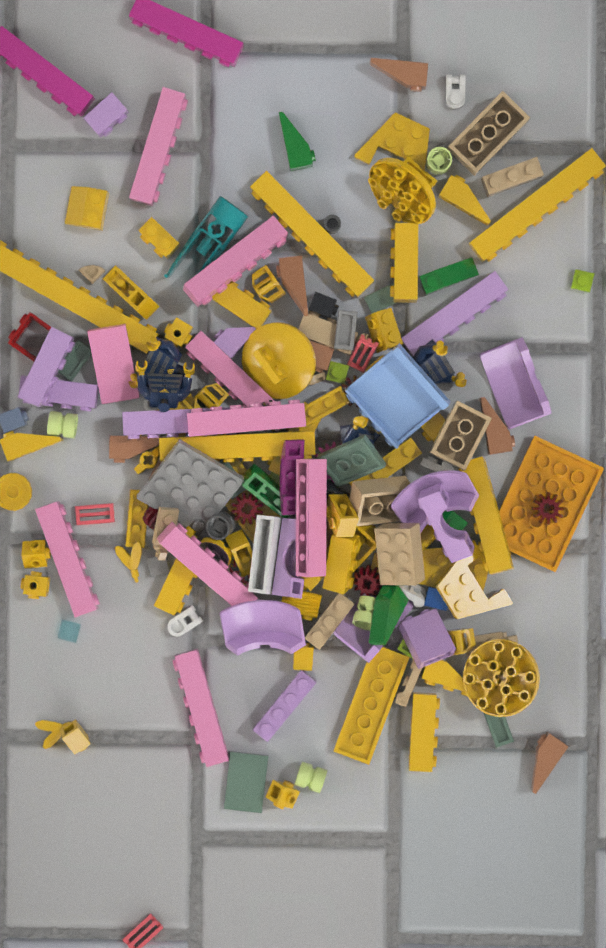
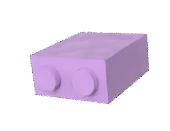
(426, 638)

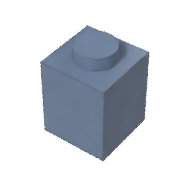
(14, 419)

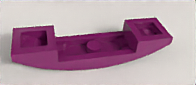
(291, 451)

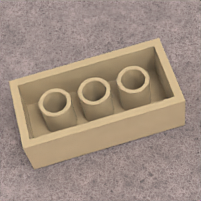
(488, 133)

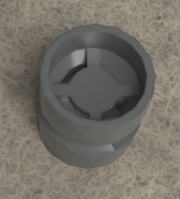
(221, 525)

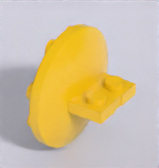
(405, 188)
(279, 359)
(501, 678)

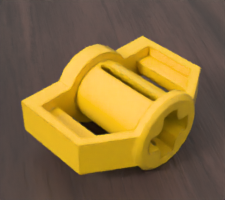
(267, 285)
(208, 398)
(148, 460)
(458, 640)

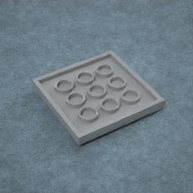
(192, 484)

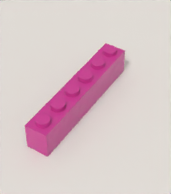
(186, 31)
(45, 74)

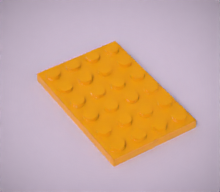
(542, 471)

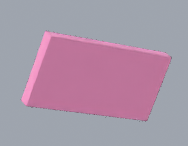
(112, 363)

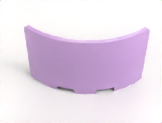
(515, 383)
(457, 485)
(262, 623)
(358, 638)

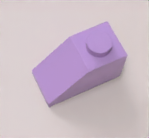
(232, 339)

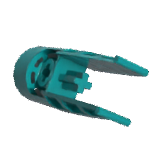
(227, 216)

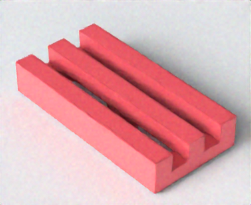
(367, 343)
(111, 513)
(130, 944)

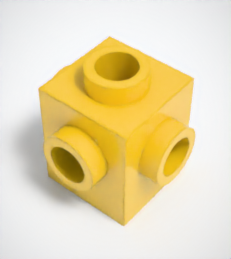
(179, 325)
(35, 553)
(42, 585)
(282, 794)

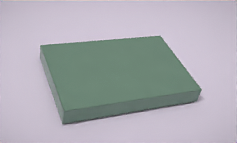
(352, 460)
(246, 782)

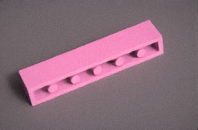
(158, 146)
(235, 261)
(226, 371)
(246, 419)
(311, 517)
(66, 558)
(204, 565)
(202, 708)

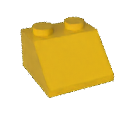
(87, 207)

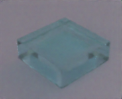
(69, 631)

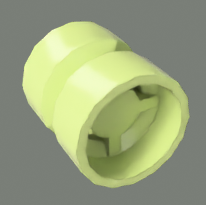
(439, 160)
(62, 424)
(363, 617)
(310, 777)

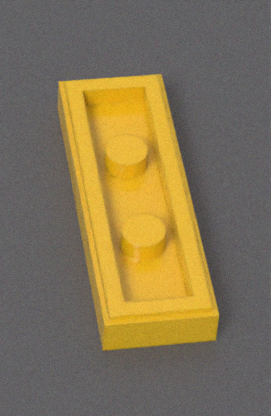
(324, 406)
(135, 525)

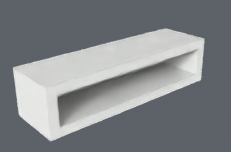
(264, 554)

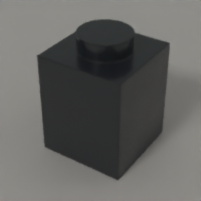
(323, 305)

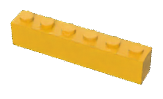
(488, 520)

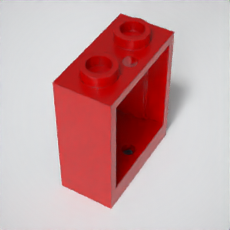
(15, 335)

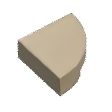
(92, 272)
(318, 378)

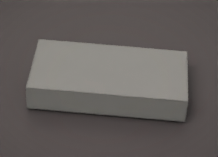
(345, 330)

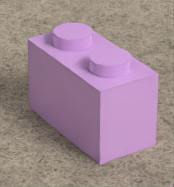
(106, 115)

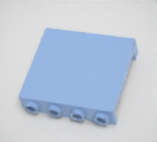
(397, 396)

